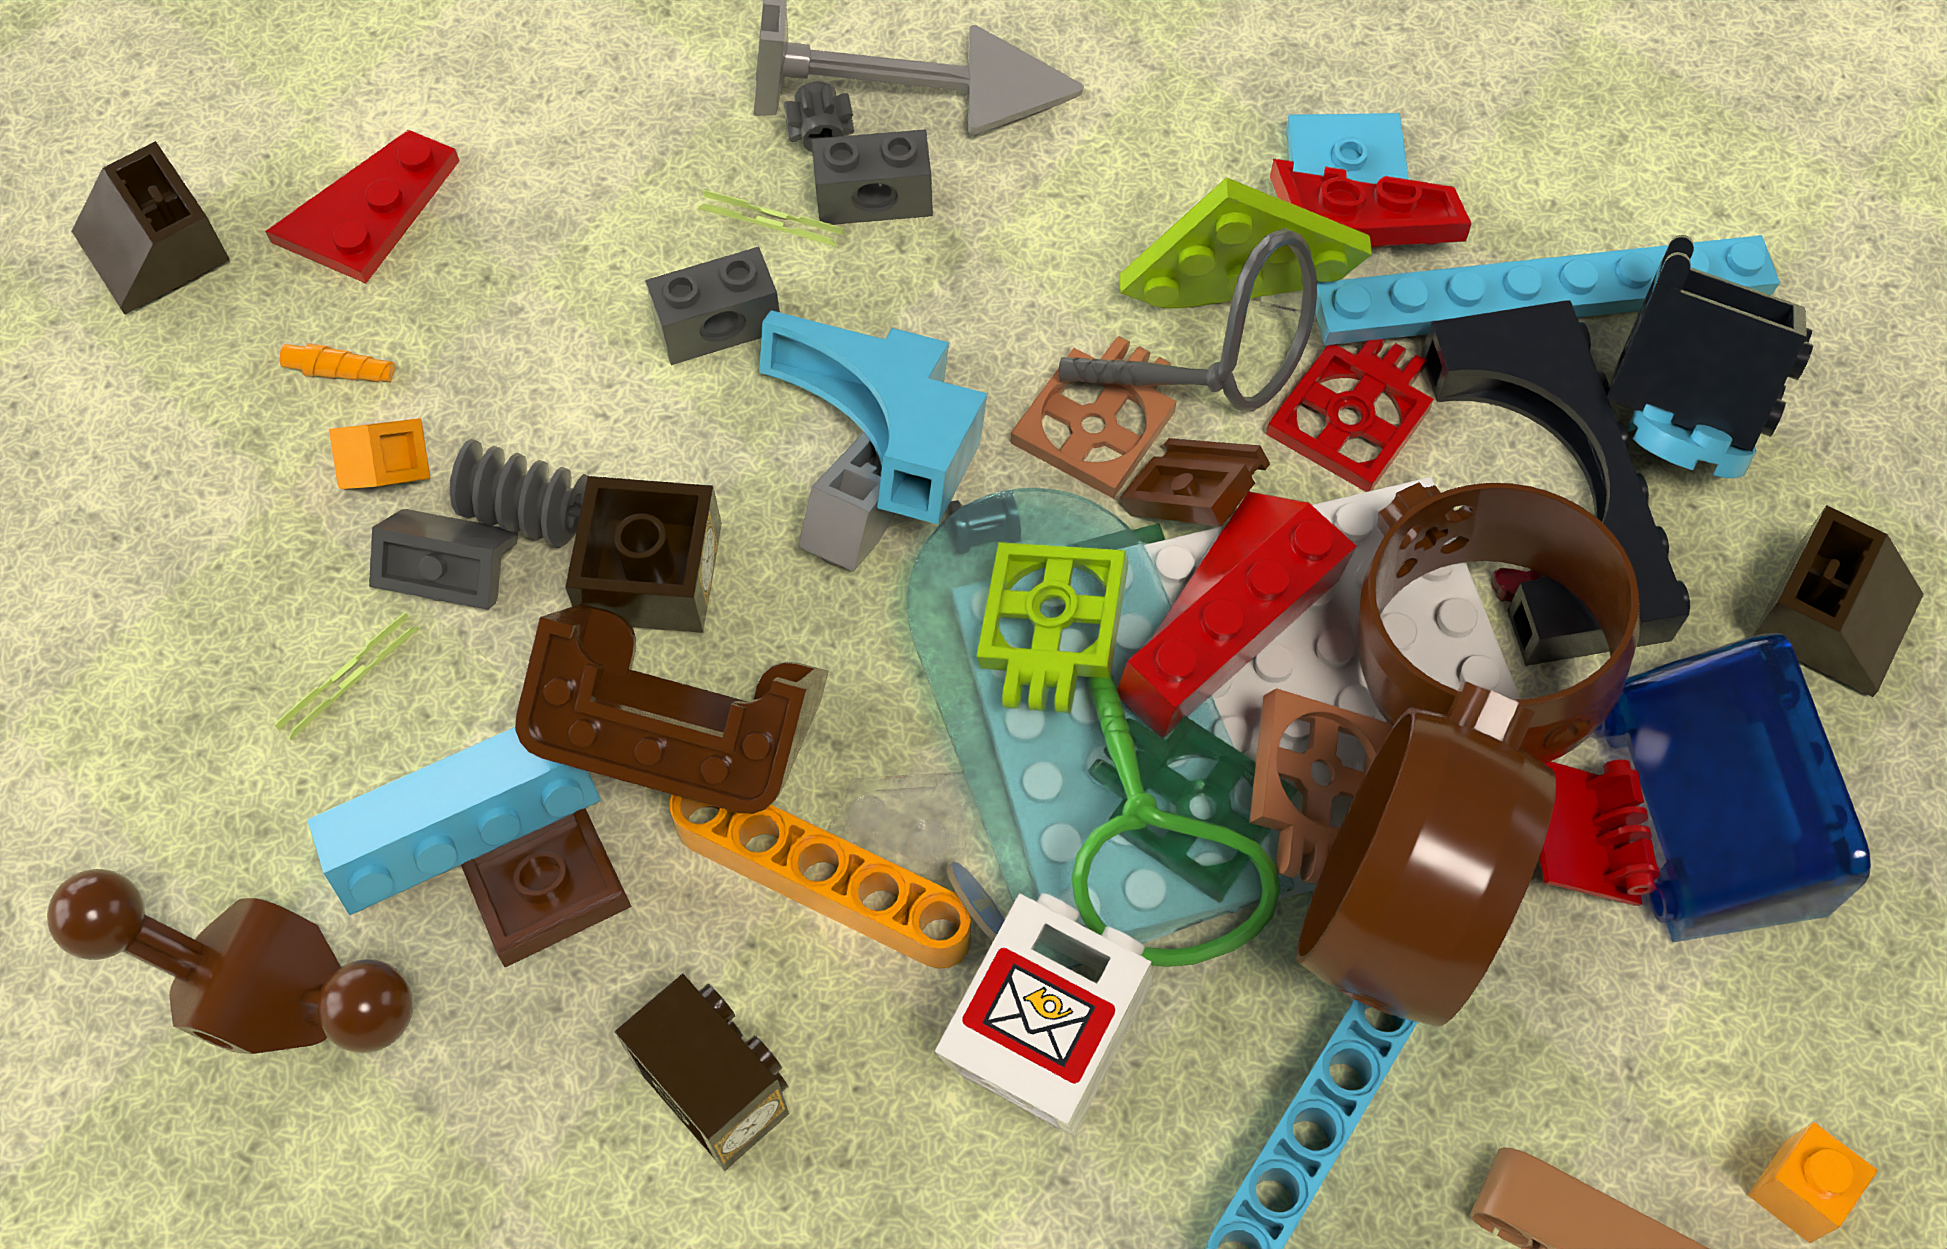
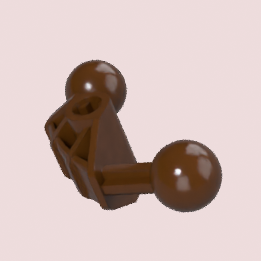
(248, 980)

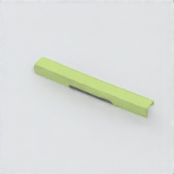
(769, 222)
(350, 680)

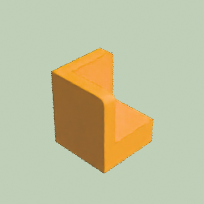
(379, 454)

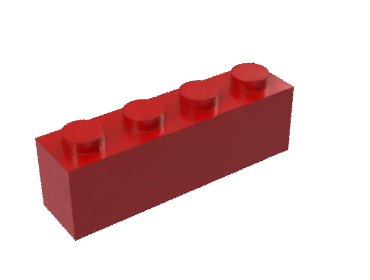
(1246, 591)

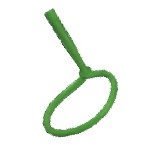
(1142, 810)

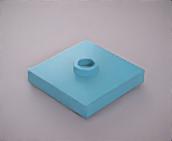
(1360, 143)

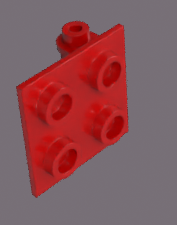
(1597, 834)

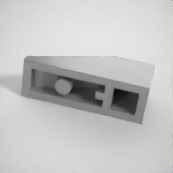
(843, 511)

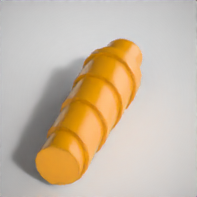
(333, 363)

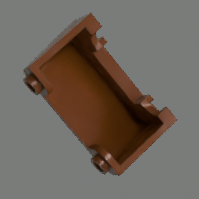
(602, 717)

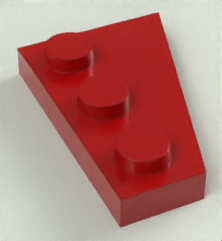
(369, 208)

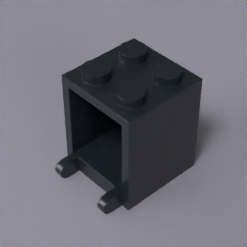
(1711, 351)

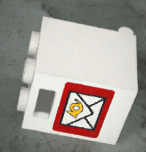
(1040, 1027)

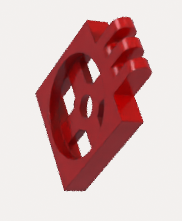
(1375, 377)

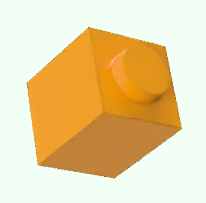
(1812, 1183)

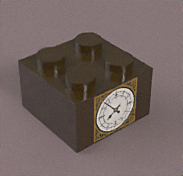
(646, 551)
(704, 1070)

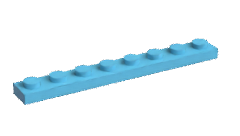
(1592, 281)

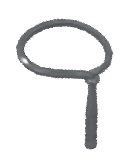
(1219, 374)

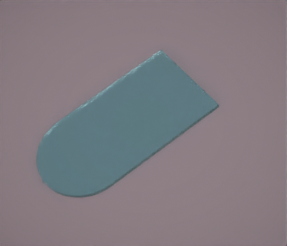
(1034, 765)

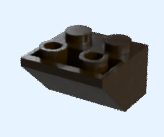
(145, 229)
(1844, 601)

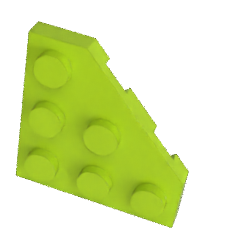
(1210, 244)

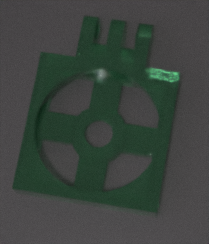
(1153, 758)

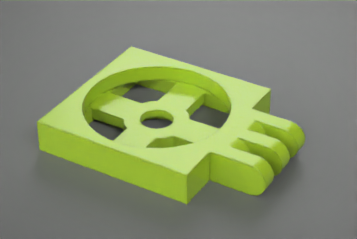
(1044, 664)

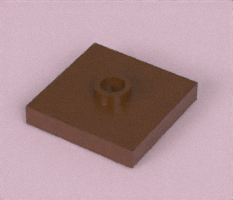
(545, 887)

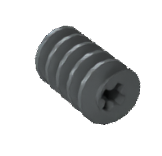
(515, 499)

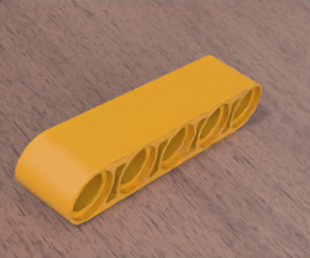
(839, 896)

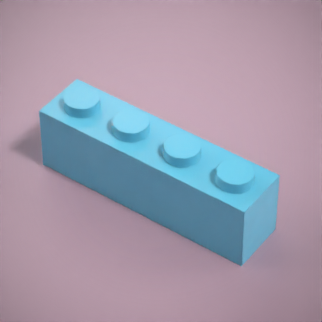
(443, 818)

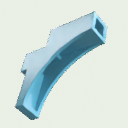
(895, 395)

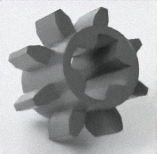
(818, 114)

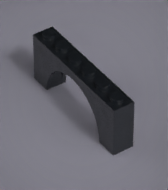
(1543, 368)

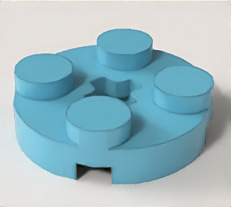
(1687, 446)

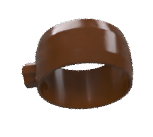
(1510, 527)
(1431, 859)

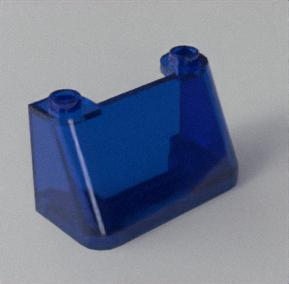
(1739, 790)

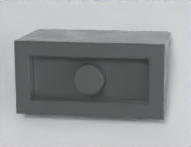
(439, 557)

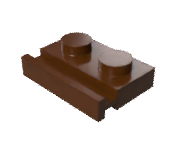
(1195, 481)

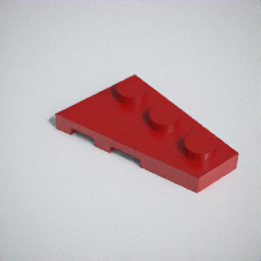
(1390, 211)

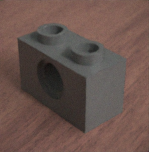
(873, 177)
(712, 304)

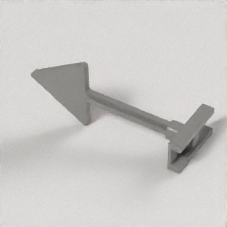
(999, 77)

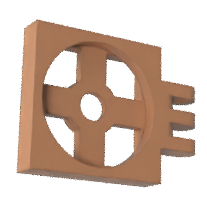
(1105, 475)
(1307, 835)

